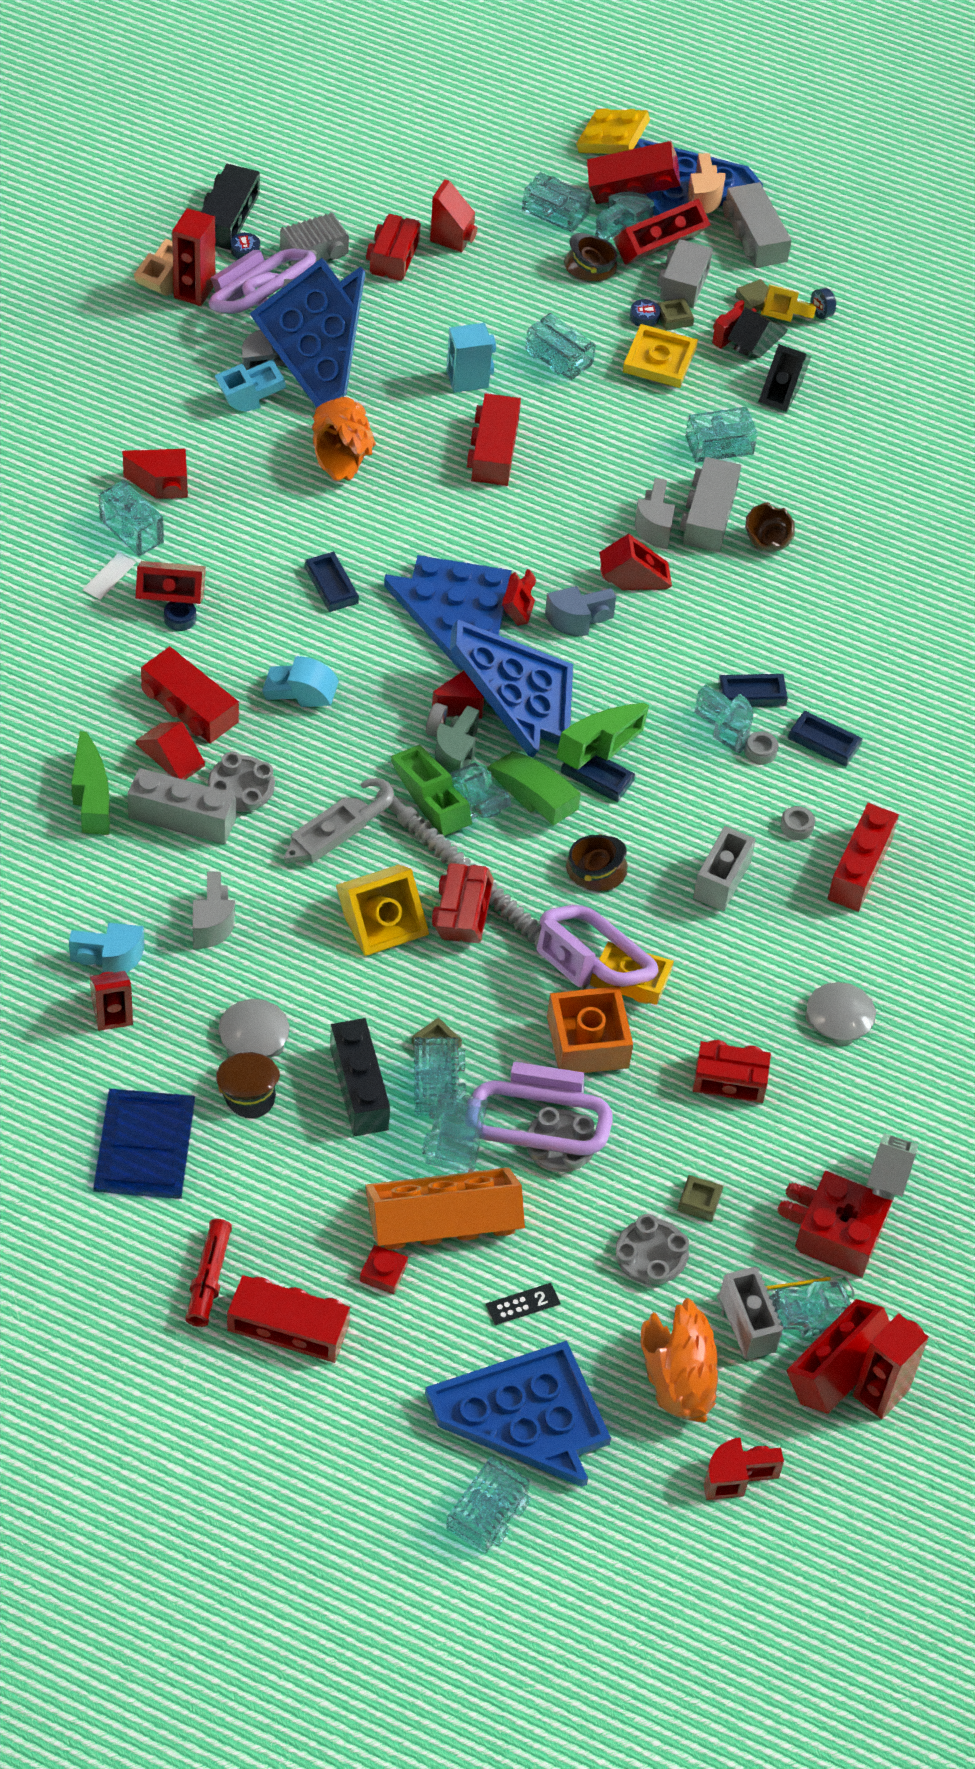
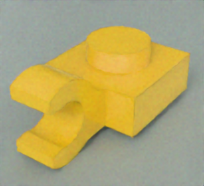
(783, 302)

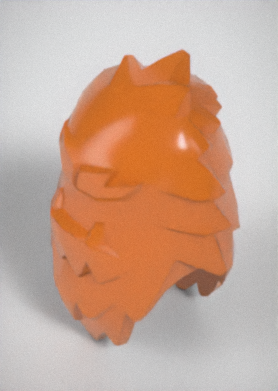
(341, 437)
(682, 1362)

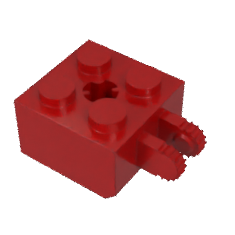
(840, 1221)

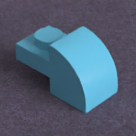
(245, 387)
(305, 680)
(116, 950)

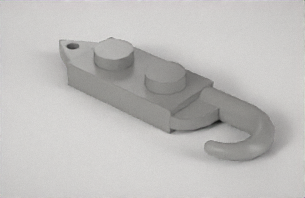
(337, 824)

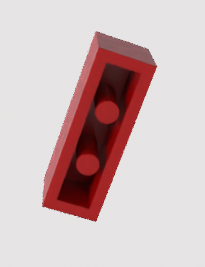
(634, 170)
(661, 231)
(193, 256)
(494, 439)
(189, 695)
(863, 857)
(288, 1318)
(835, 1358)
(890, 1365)

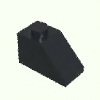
(755, 333)
(784, 377)

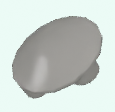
(246, 777)
(841, 1012)
(254, 1027)
(563, 1125)
(652, 1250)

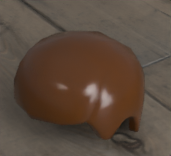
(769, 527)

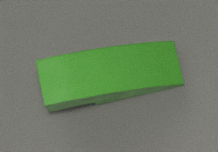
(601, 734)
(536, 786)
(91, 787)
(432, 790)

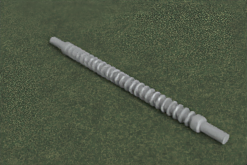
(410, 819)

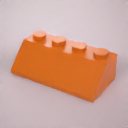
(445, 1207)

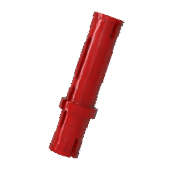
(205, 1285)

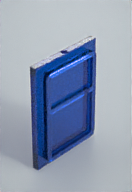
(144, 1143)

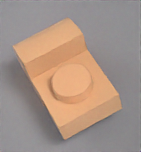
(706, 184)
(157, 270)

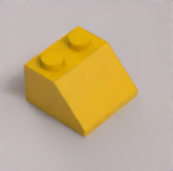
(383, 909)

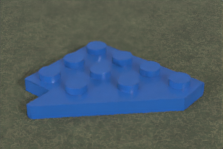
(673, 197)
(315, 328)
(448, 592)
(520, 683)
(527, 1410)

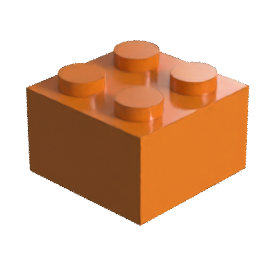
(590, 1030)

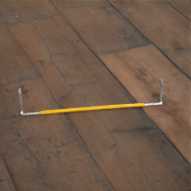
(795, 1284)

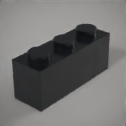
(231, 201)
(359, 1077)

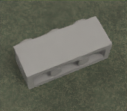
(757, 225)
(710, 504)
(182, 806)
(892, 1166)

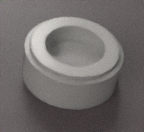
(436, 716)
(761, 747)
(797, 822)

